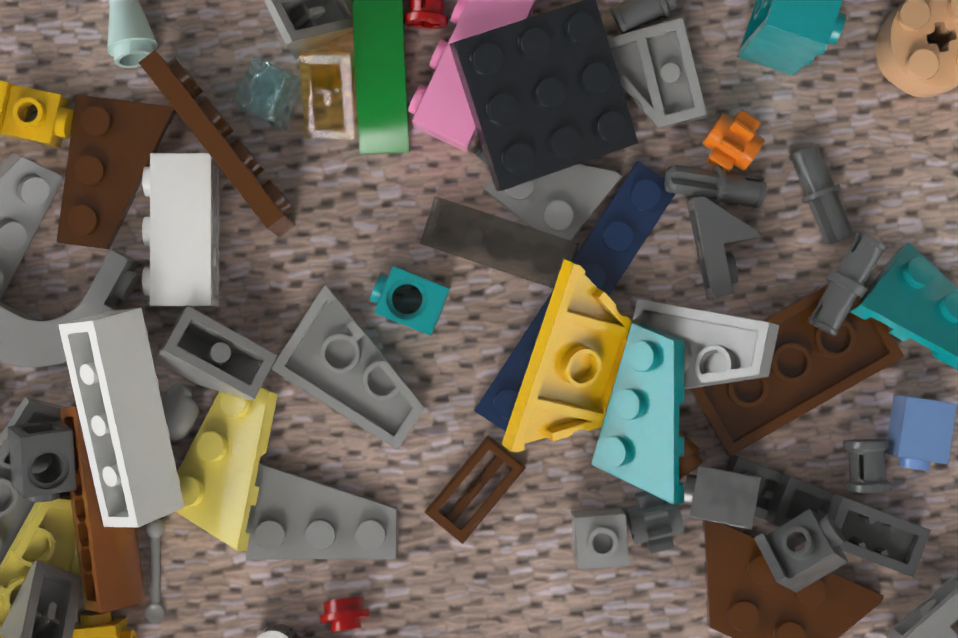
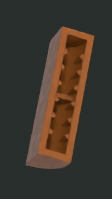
(106, 555)

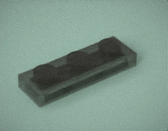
(496, 242)

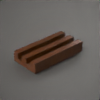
(502, 456)

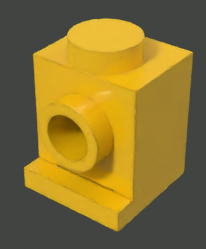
(52, 120)

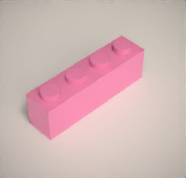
(443, 106)

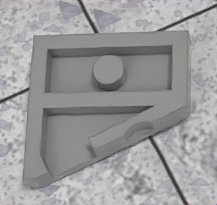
(660, 73)

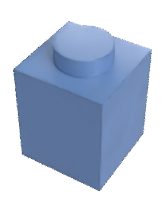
(920, 431)

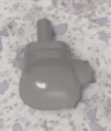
(179, 410)

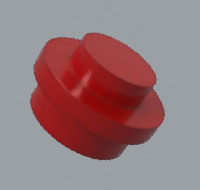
(344, 614)

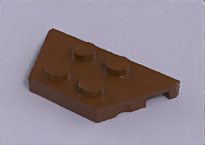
(751, 604)

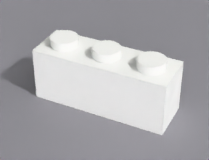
(182, 230)

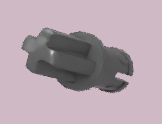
(716, 185)
(821, 194)

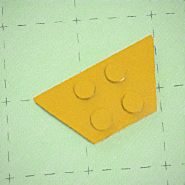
(570, 363)

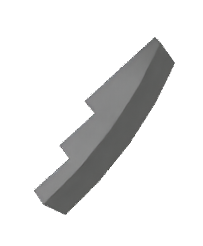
(866, 530)

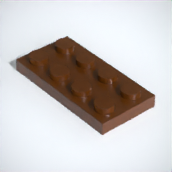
(212, 132)
(803, 374)

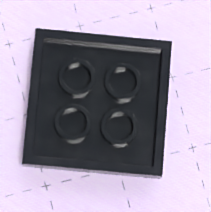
(544, 93)

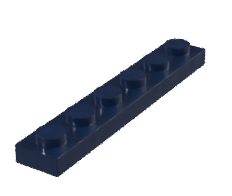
(604, 258)

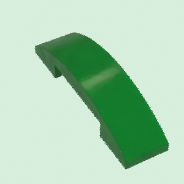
(380, 76)

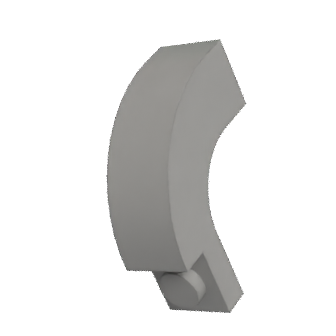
(38, 342)

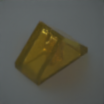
(328, 93)

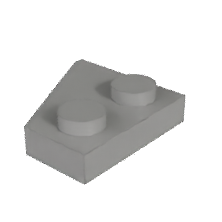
(558, 200)

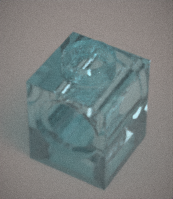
(269, 94)

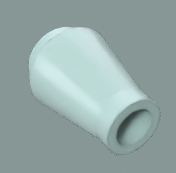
(129, 33)

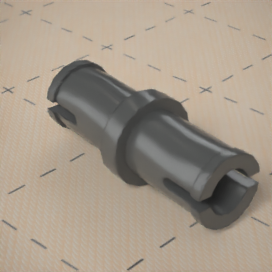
(846, 284)

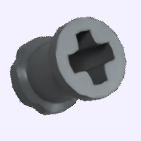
(867, 465)

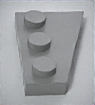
(24, 199)
(715, 344)
(316, 521)

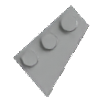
(348, 372)

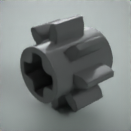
(654, 522)

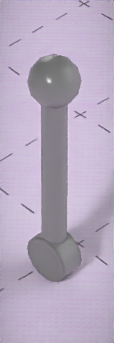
(155, 610)

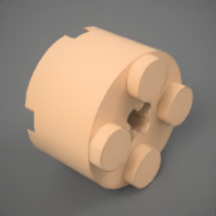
(905, 52)

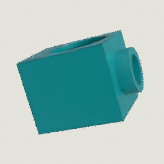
(432, 304)

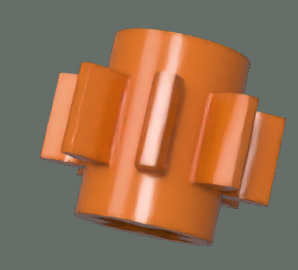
(733, 141)

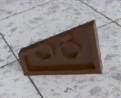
(106, 165)

